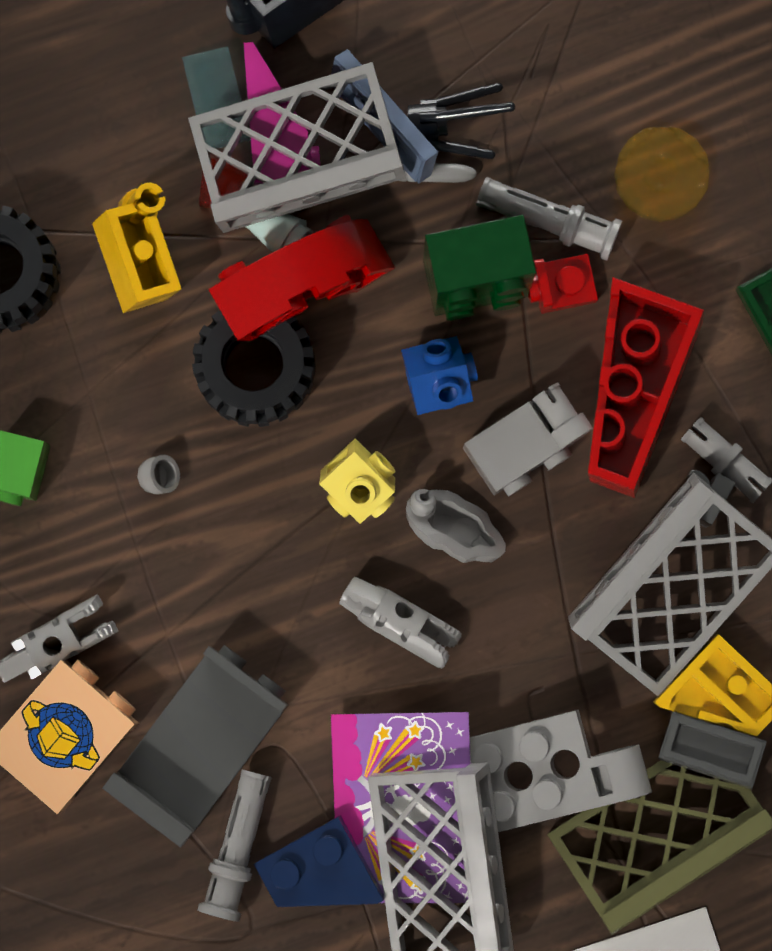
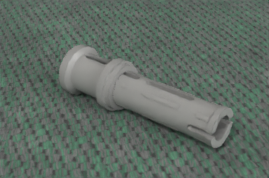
(570, 224)
(231, 868)

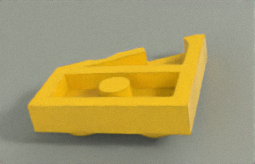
(721, 690)

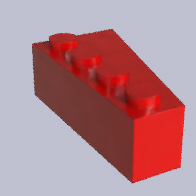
(640, 372)

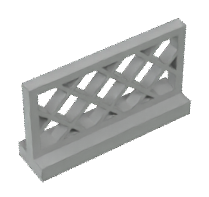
(307, 187)
(637, 568)
(479, 852)

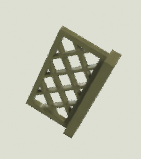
(673, 874)

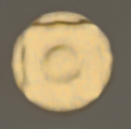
(662, 173)

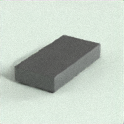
(712, 750)

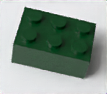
(479, 267)

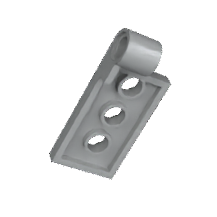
(599, 781)

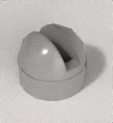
(159, 474)

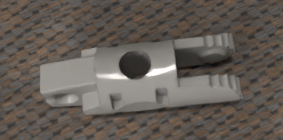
(400, 621)
(36, 658)

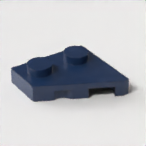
(320, 870)

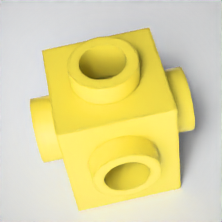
(359, 482)

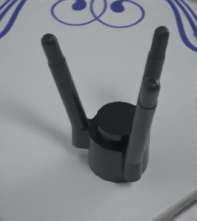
(432, 118)

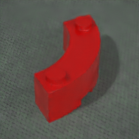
(320, 265)

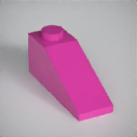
(261, 82)

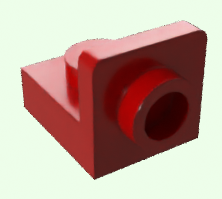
(563, 284)

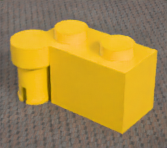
(137, 249)

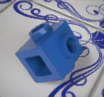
(439, 374)

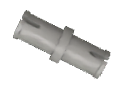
(726, 459)

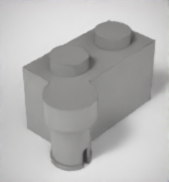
(527, 439)

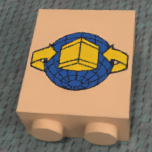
(63, 734)

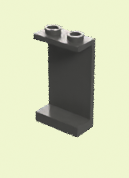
(197, 745)

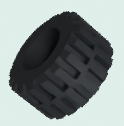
(38, 274)
(261, 405)

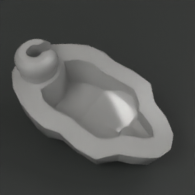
(454, 526)

